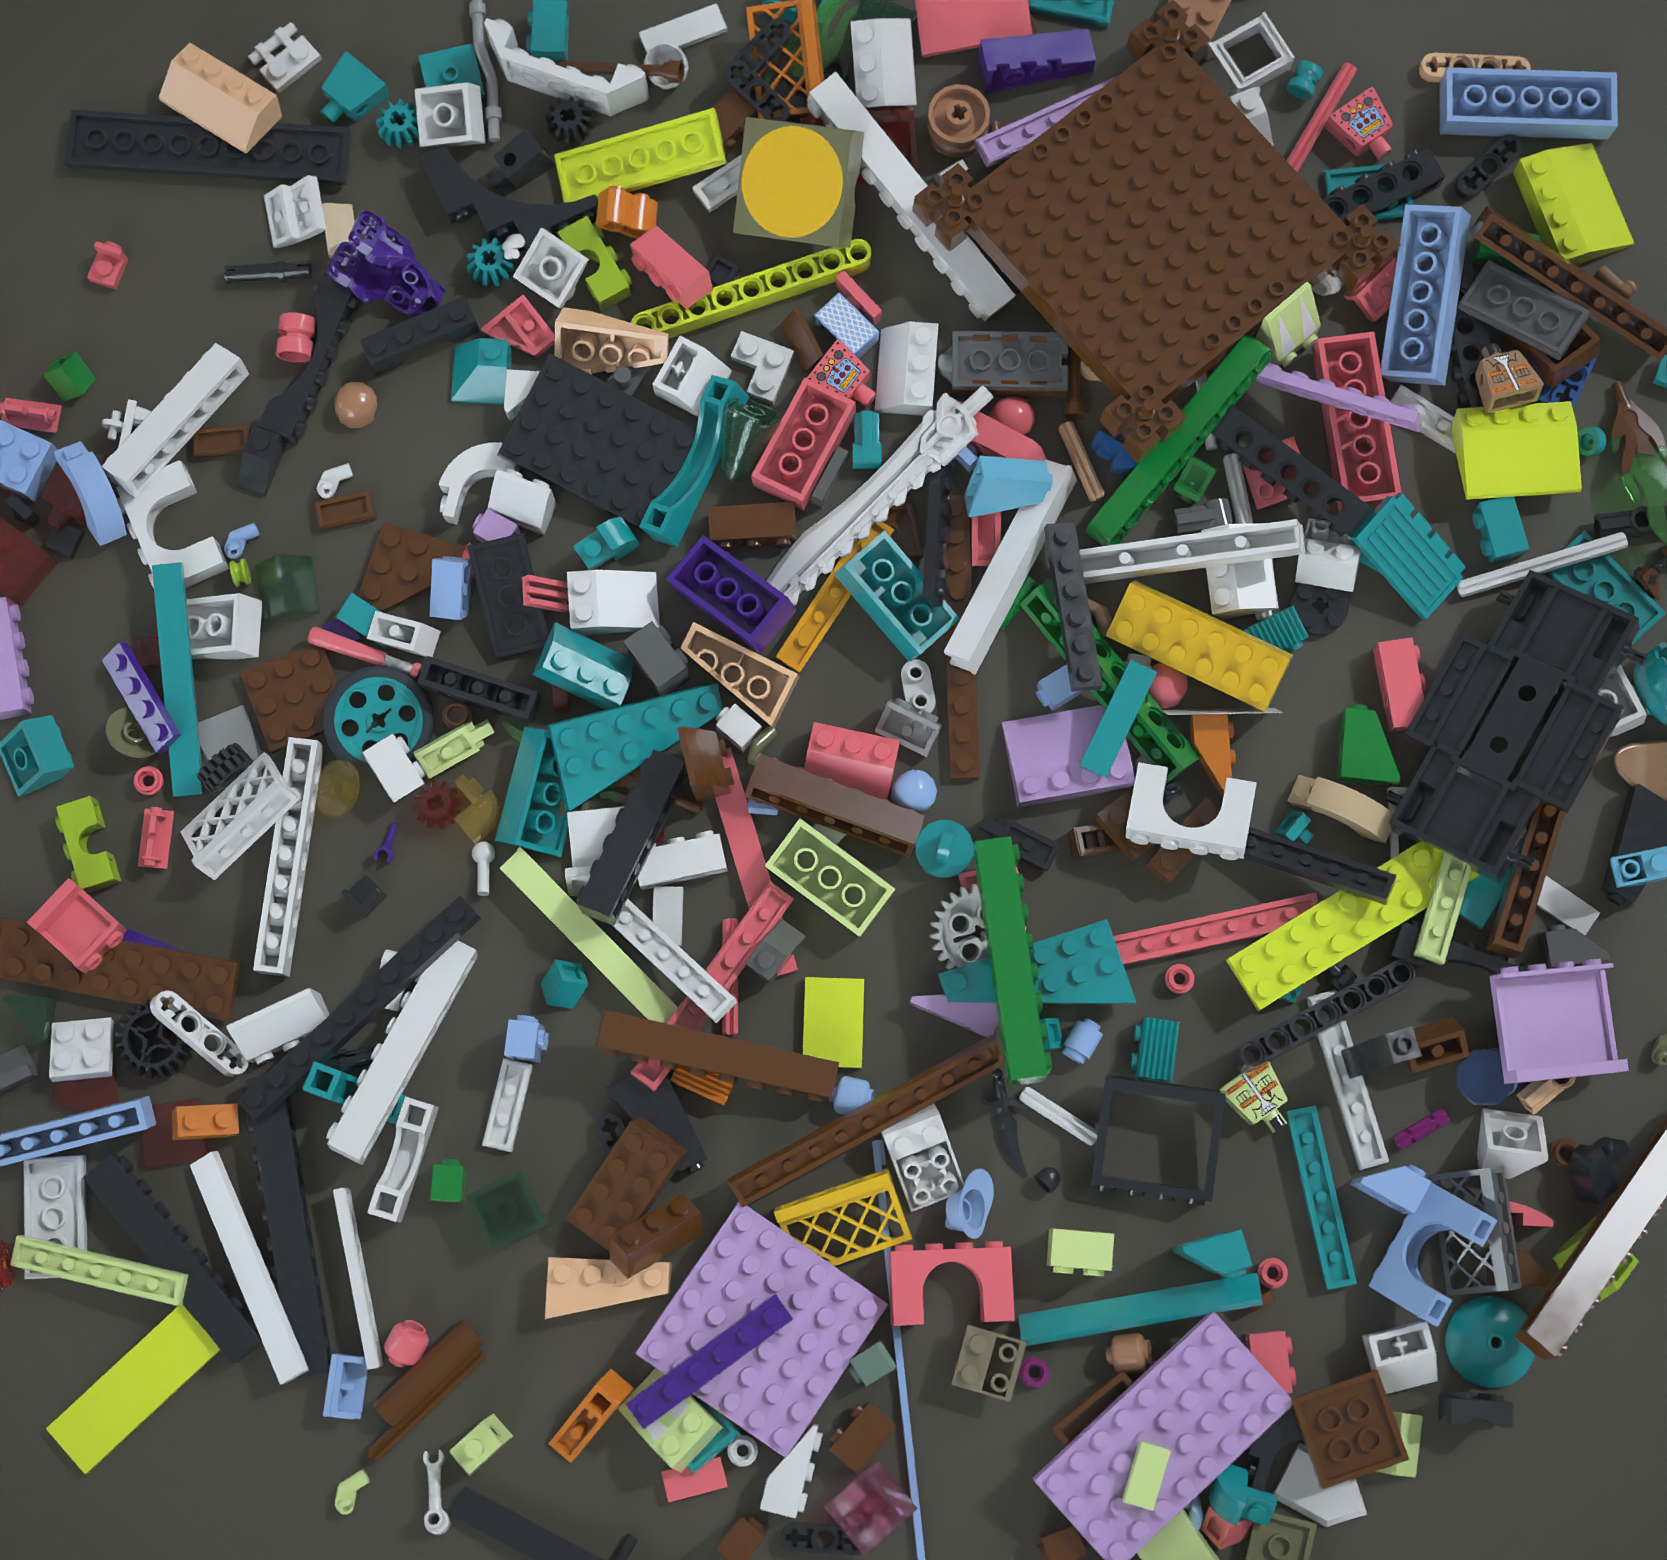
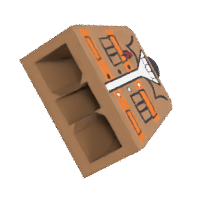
(1506, 380)

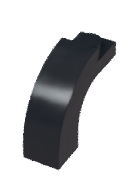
(1266, 1446)

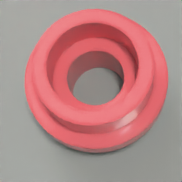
(140, 777)
(1188, 978)
(1282, 1273)

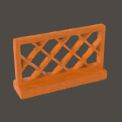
(809, 48)

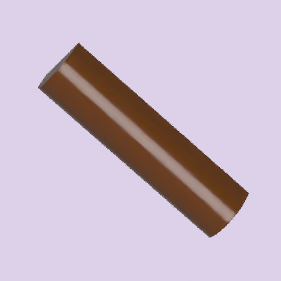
(428, 1373)

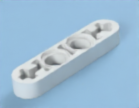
(196, 1038)

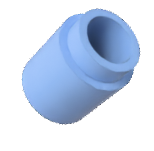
(1082, 1040)

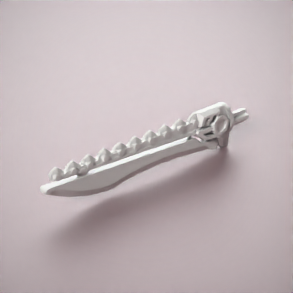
(932, 444)

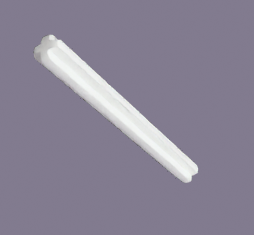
(1240, 500)
(1542, 564)

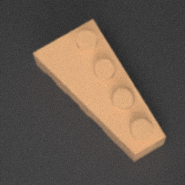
(748, 675)
(596, 1283)

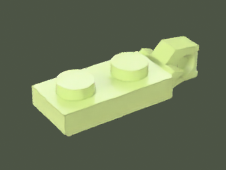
(452, 747)

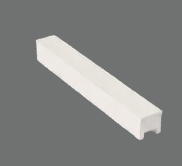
(1193, 551)
(1007, 573)

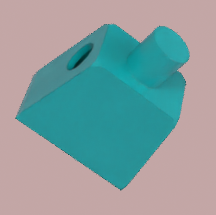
(352, 90)

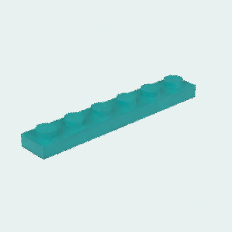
(1320, 1197)

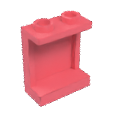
(77, 926)

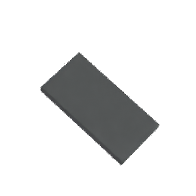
(1524, 309)

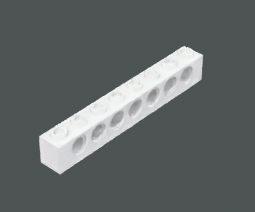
(289, 860)

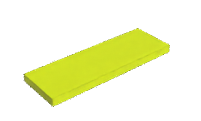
(643, 156)
(133, 1389)

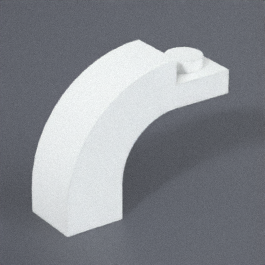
(466, 470)

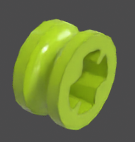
(240, 572)

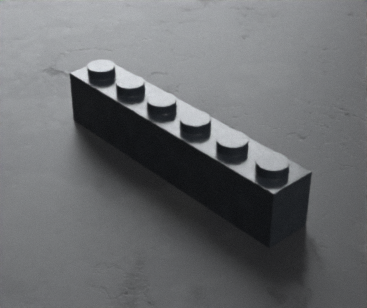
(632, 838)

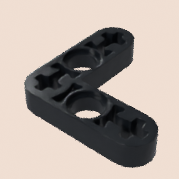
(753, 68)

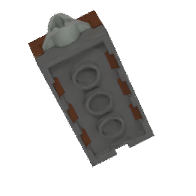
(1006, 364)

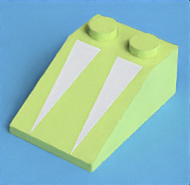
(1291, 326)
(679, 1432)

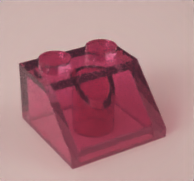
(871, 1507)

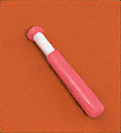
(360, 651)

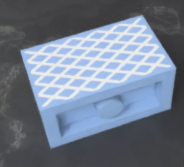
(847, 325)

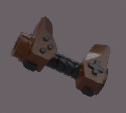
(1648, 577)

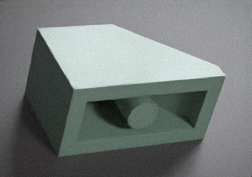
(871, 1364)

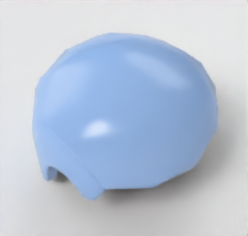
(914, 791)

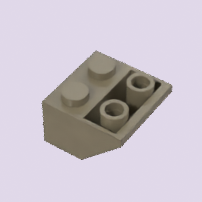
(988, 1363)

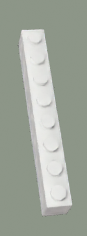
(400, 1053)

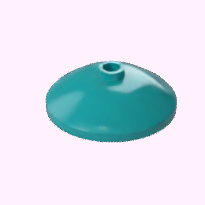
(1470, 1336)

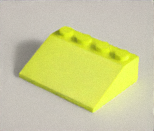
(1572, 203)
(1517, 450)

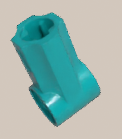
(866, 446)

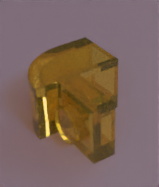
(482, 814)

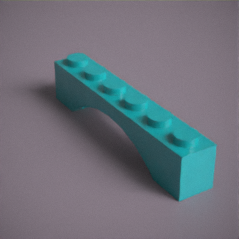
(674, 507)

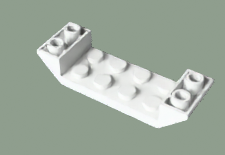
(543, 75)

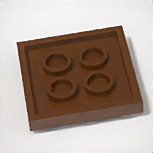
(291, 694)
(1349, 1429)

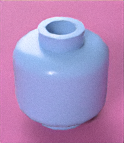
(851, 1094)

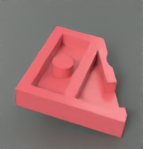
(522, 327)

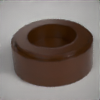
(1267, 1298)

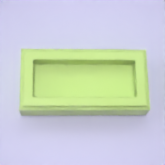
(1146, 1475)

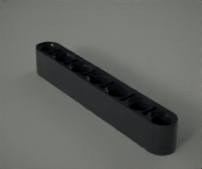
(1333, 1006)

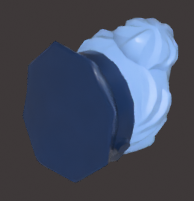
(1482, 1078)

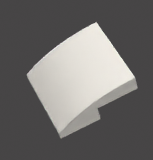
(295, 212)

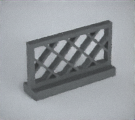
(1501, 1238)

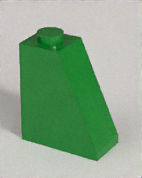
(1363, 750)

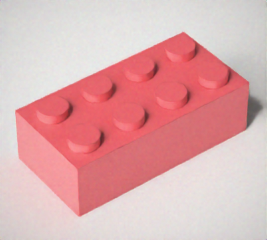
(804, 443)

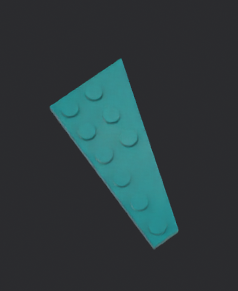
(1071, 969)

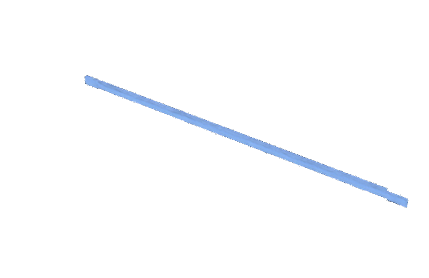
(879, 1160)

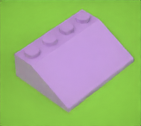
(1047, 755)

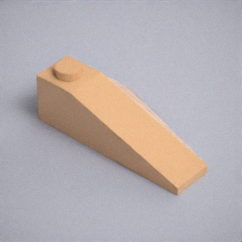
(604, 343)

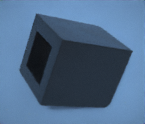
(365, 895)

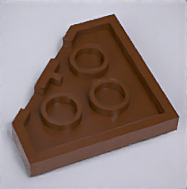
(402, 566)

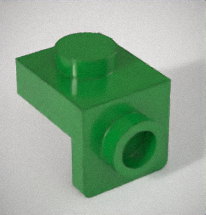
(1194, 480)

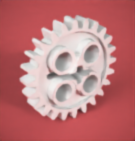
(968, 906)

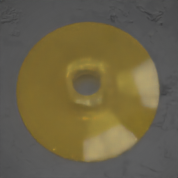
(338, 788)

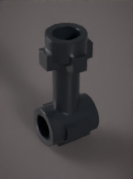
(1341, 977)

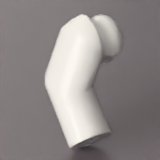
(511, 246)
(330, 479)

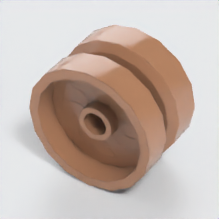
(957, 119)

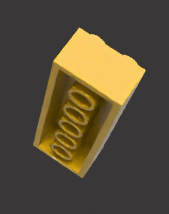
(1199, 645)

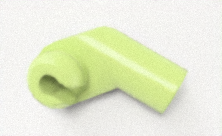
(347, 1491)

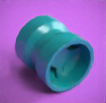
(1304, 82)

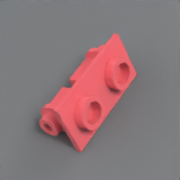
(31, 415)
(156, 838)

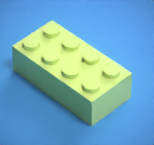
(830, 877)

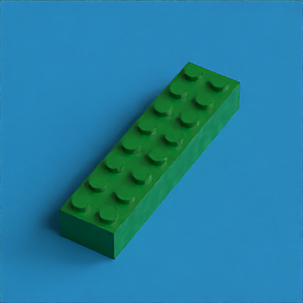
(1009, 961)

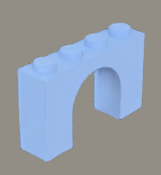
(1399, 1273)

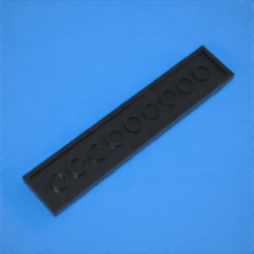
(187, 148)

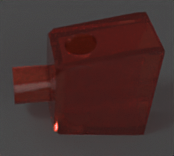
(63, 498)

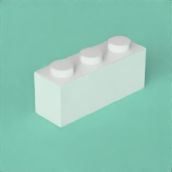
(683, 860)

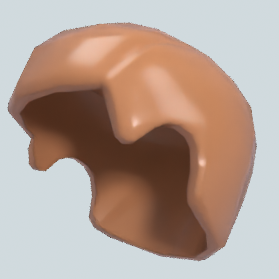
(355, 405)

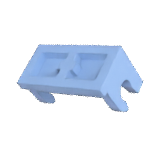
(450, 587)
(346, 1386)

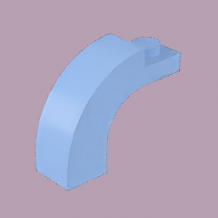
(94, 491)

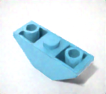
(1640, 867)

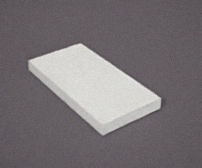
(55, 1202)

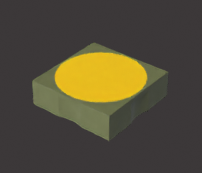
(798, 182)

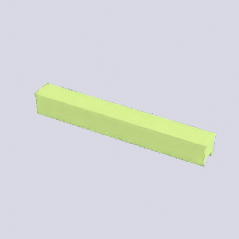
(588, 937)

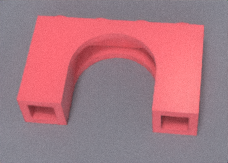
(989, 1265)

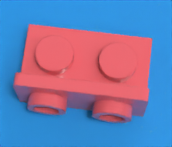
(1375, 293)

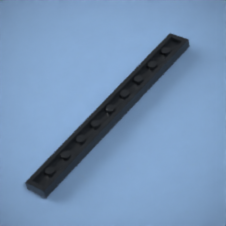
(359, 1009)

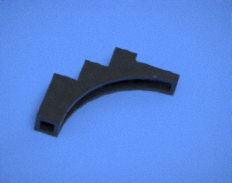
(500, 216)

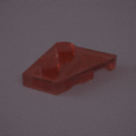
(88, 1093)

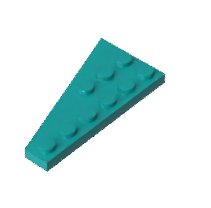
(611, 743)

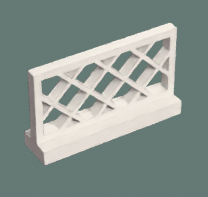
(246, 825)

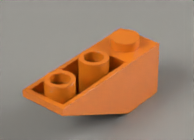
(1211, 741)

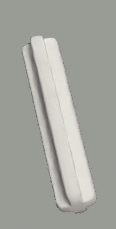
(1059, 1116)

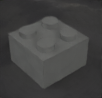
(656, 659)

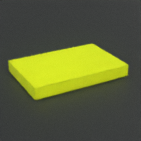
(834, 1020)

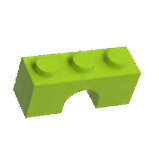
(608, 283)
(78, 822)

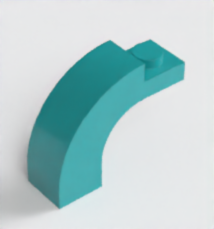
(339, 1086)

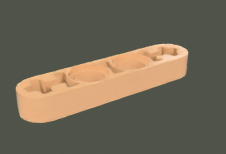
(1469, 60)

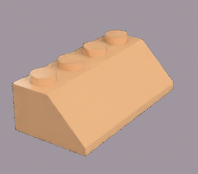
(219, 98)

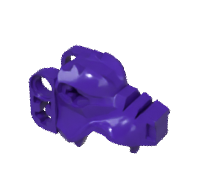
(384, 267)

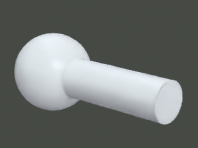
(483, 854)

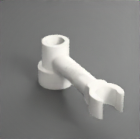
(434, 1494)

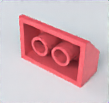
(852, 758)

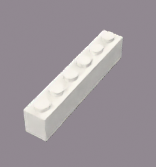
(175, 420)

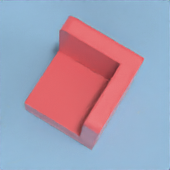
(1222, 1532)

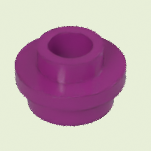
(1038, 1381)

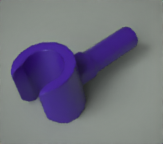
(387, 844)

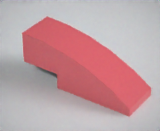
(985, 538)

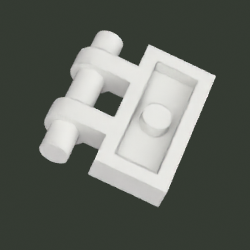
(290, 63)

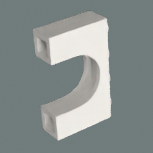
(169, 486)
(1222, 836)

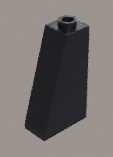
(1640, 829)
(1381, 1053)
(664, 1112)

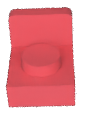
(108, 264)

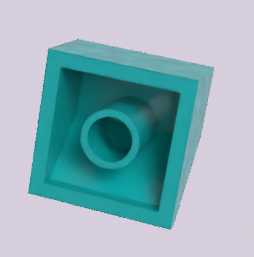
(35, 754)

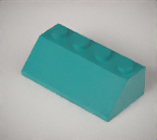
(891, 594)
(534, 798)

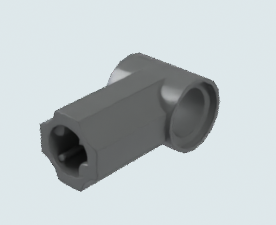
(1197, 518)

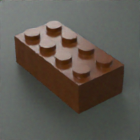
(627, 1181)

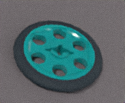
(367, 682)

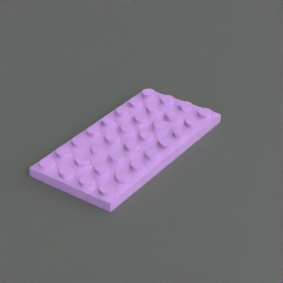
(1198, 1400)

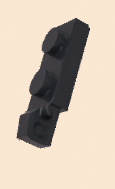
(1032, 846)

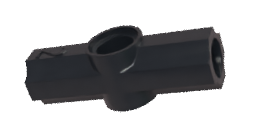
(1624, 522)

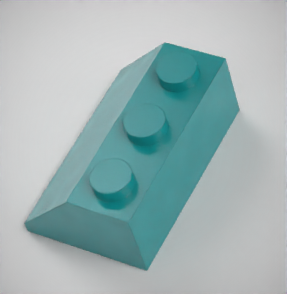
(584, 668)
(1218, 1254)

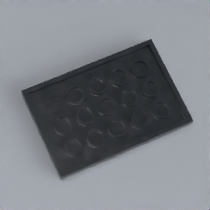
(596, 441)

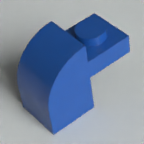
(1109, 448)

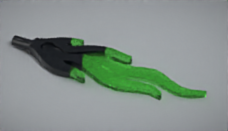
(829, 50)

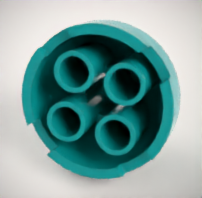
(1651, 682)

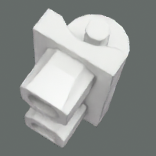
(133, 416)

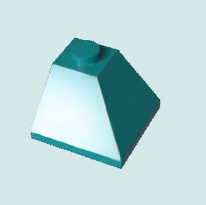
(481, 371)

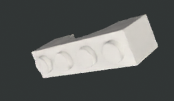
(399, 1176)

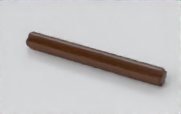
(397, 1433)

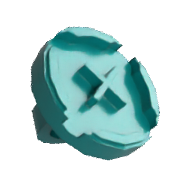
(944, 849)

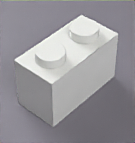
(393, 767)

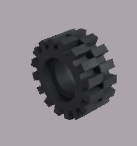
(224, 768)

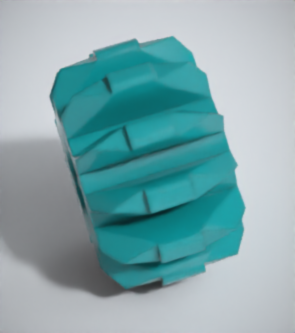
(391, 130)
(491, 272)

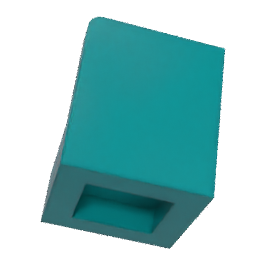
(564, 984)

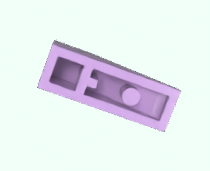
(976, 1017)

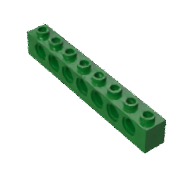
(1152, 729)

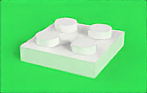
(81, 1049)

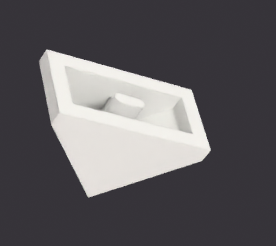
(516, 390)

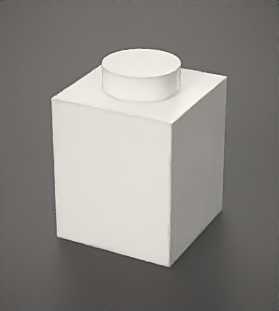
(737, 726)

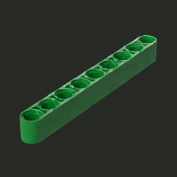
(1168, 458)

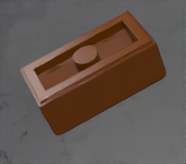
(801, 340)

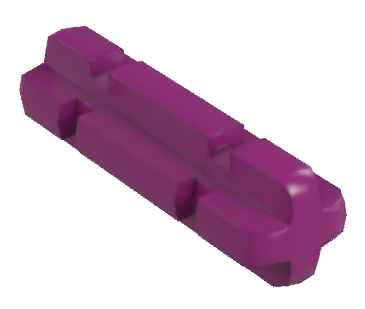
(1421, 1129)

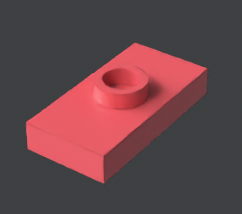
(858, 298)

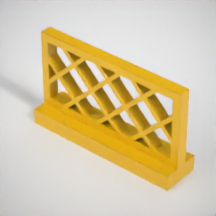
(842, 1196)

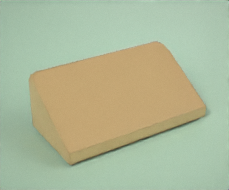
(339, 222)

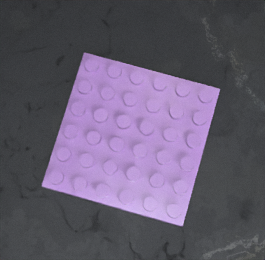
(790, 1373)

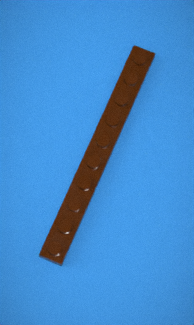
(960, 682)
(866, 1121)

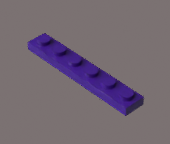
(709, 1361)

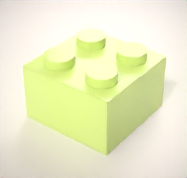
(1080, 1250)

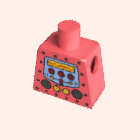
(1362, 125)
(843, 374)

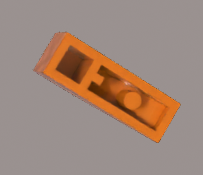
(590, 1415)

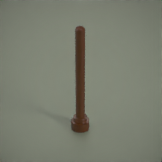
(671, 70)
(1075, 407)

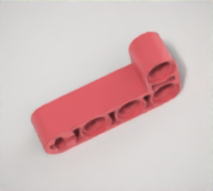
(1001, 441)

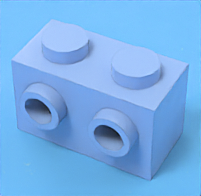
(525, 1039)

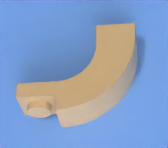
(1343, 804)

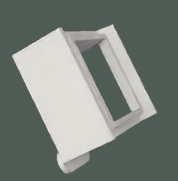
(1273, 39)

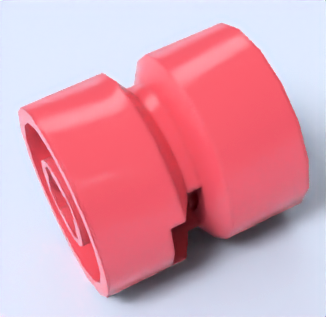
(295, 339)

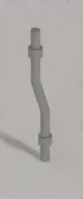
(493, 114)

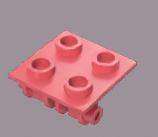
(1264, 493)

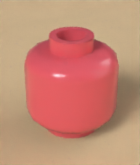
(406, 1343)

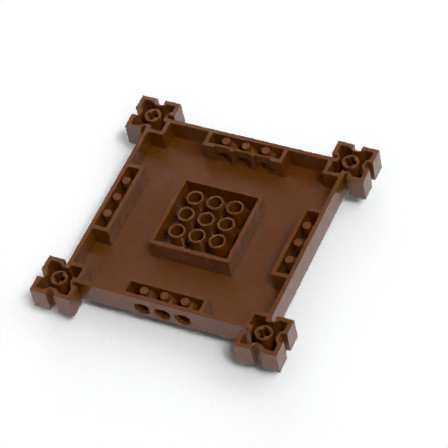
(1154, 228)

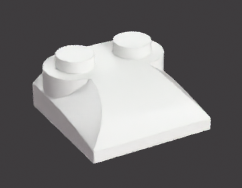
(551, 268)

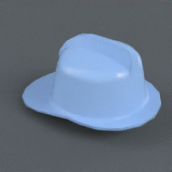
(970, 1206)

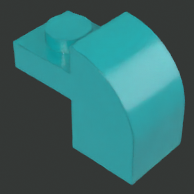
(610, 540)
(1235, 1500)

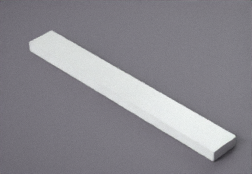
(249, 1267)

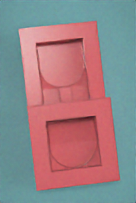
(1529, 1217)

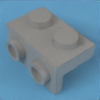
(911, 728)

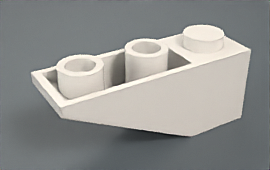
(786, 1481)

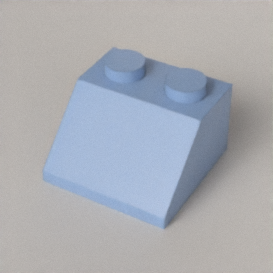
(1397, 1187)

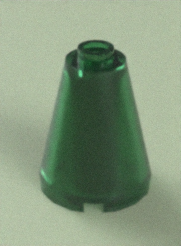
(745, 436)

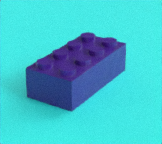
(731, 594)

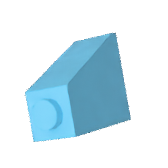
(1006, 484)

